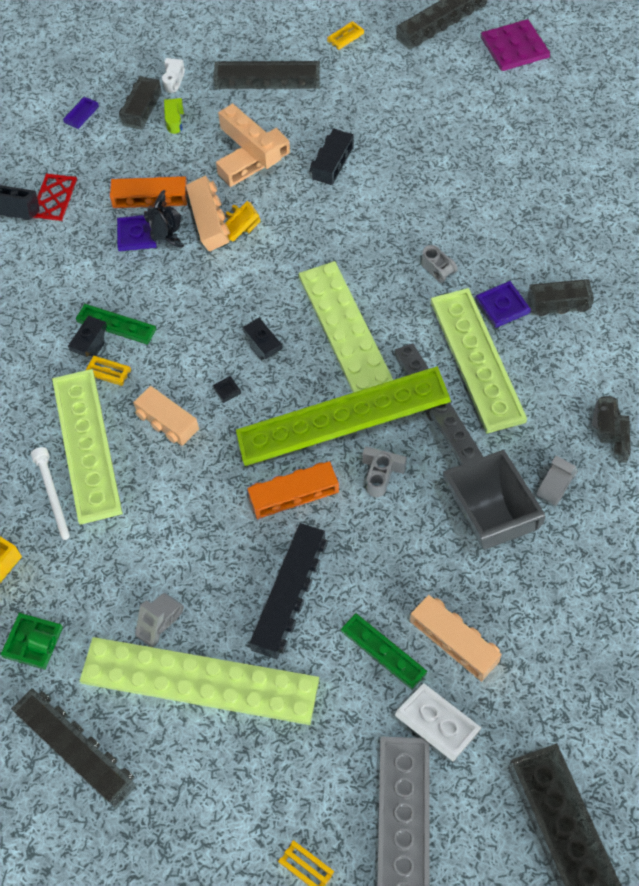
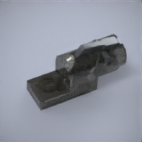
(612, 426)

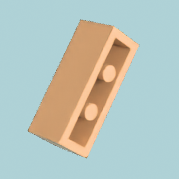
(166, 416)

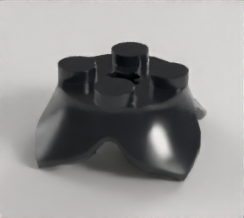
(163, 221)

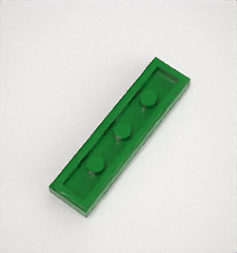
(119, 324)
(384, 651)

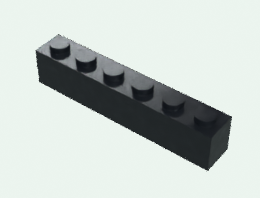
(288, 591)

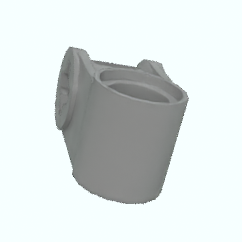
(437, 263)

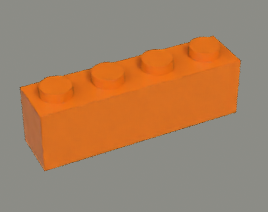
(144, 191)
(293, 489)

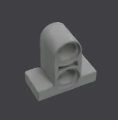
(381, 474)
(557, 480)
(156, 618)

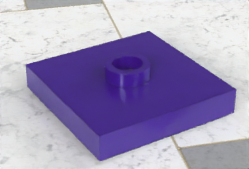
(134, 234)
(502, 304)

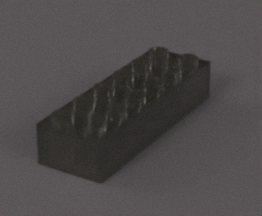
(561, 819)

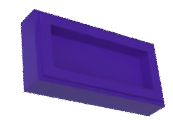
(81, 112)

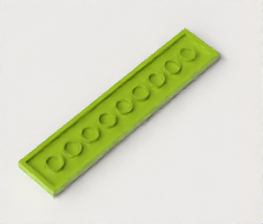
(342, 416)

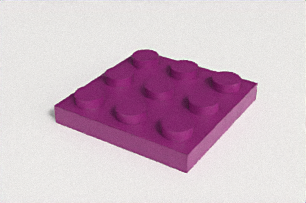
(515, 45)

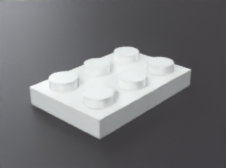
(438, 722)

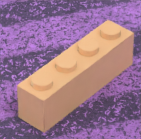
(249, 136)
(241, 164)
(207, 213)
(455, 637)

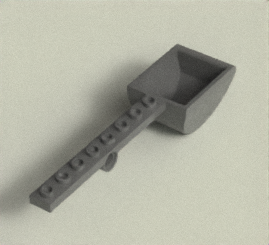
(484, 487)

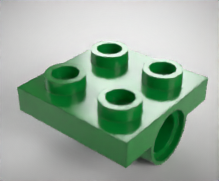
(32, 641)

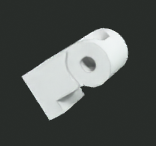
(174, 74)

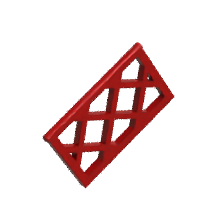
(63, 205)

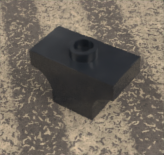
(89, 337)
(261, 339)

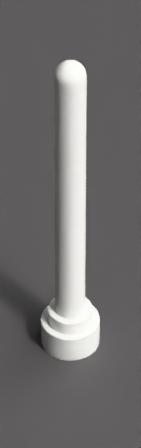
(41, 458)

